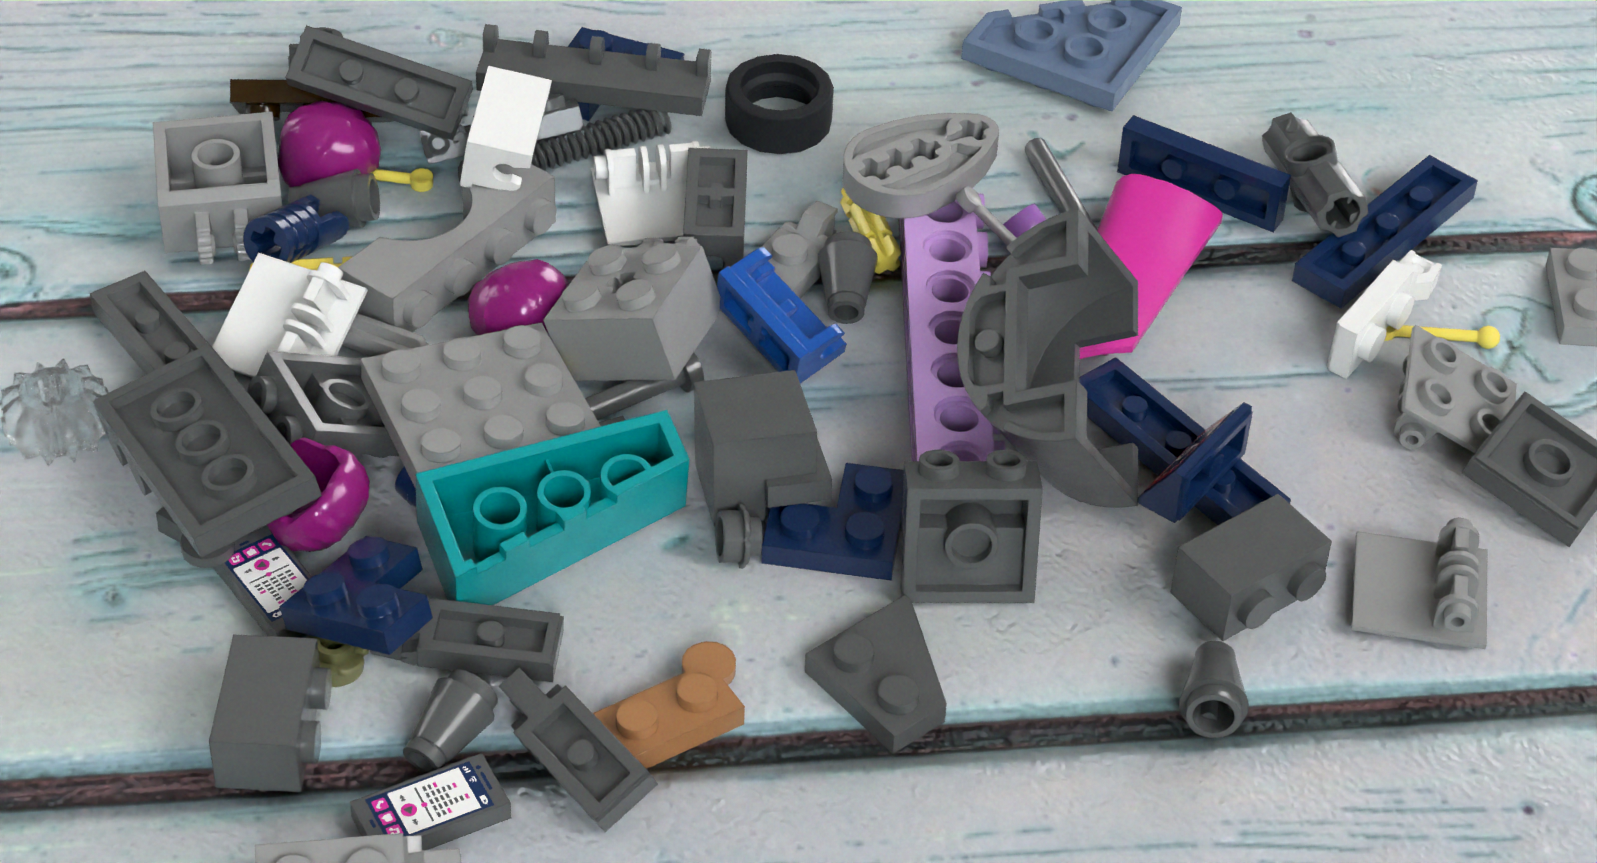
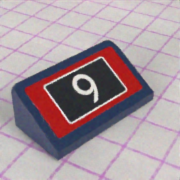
(1199, 466)

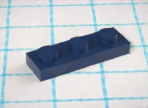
(1214, 174)

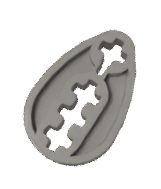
(918, 162)

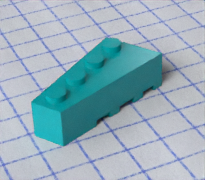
(547, 504)

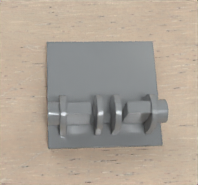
(1449, 394)
(1422, 586)

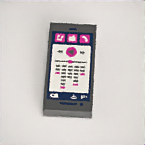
(263, 578)
(436, 804)

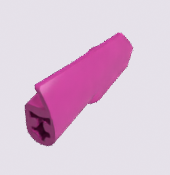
(1157, 237)

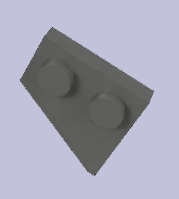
(882, 675)

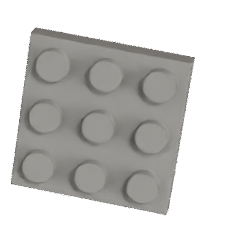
(475, 396)

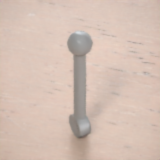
(971, 202)

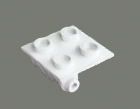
(644, 196)
(287, 311)

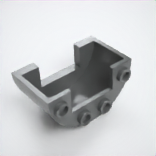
(1024, 346)

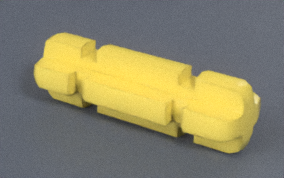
(876, 230)

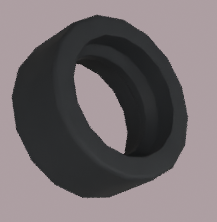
(779, 129)

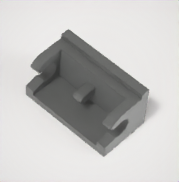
(717, 201)

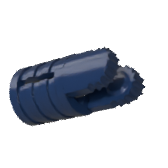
(293, 231)

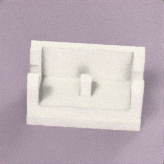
(504, 128)

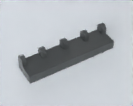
(603, 75)

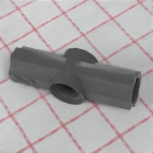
(1317, 177)

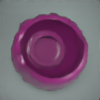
(326, 141)
(515, 296)
(343, 499)

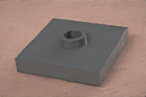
(1540, 468)

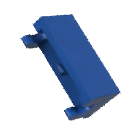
(776, 317)

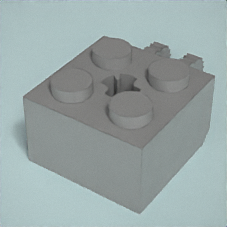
(214, 180)
(635, 311)

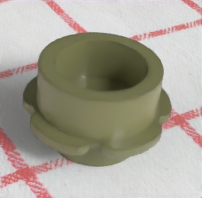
(343, 660)

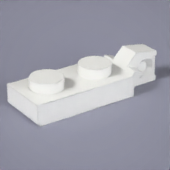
(1383, 304)

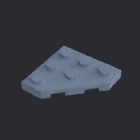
(1074, 47)

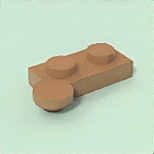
(681, 709)

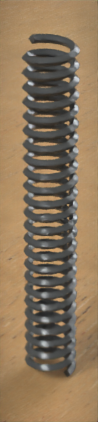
(598, 141)

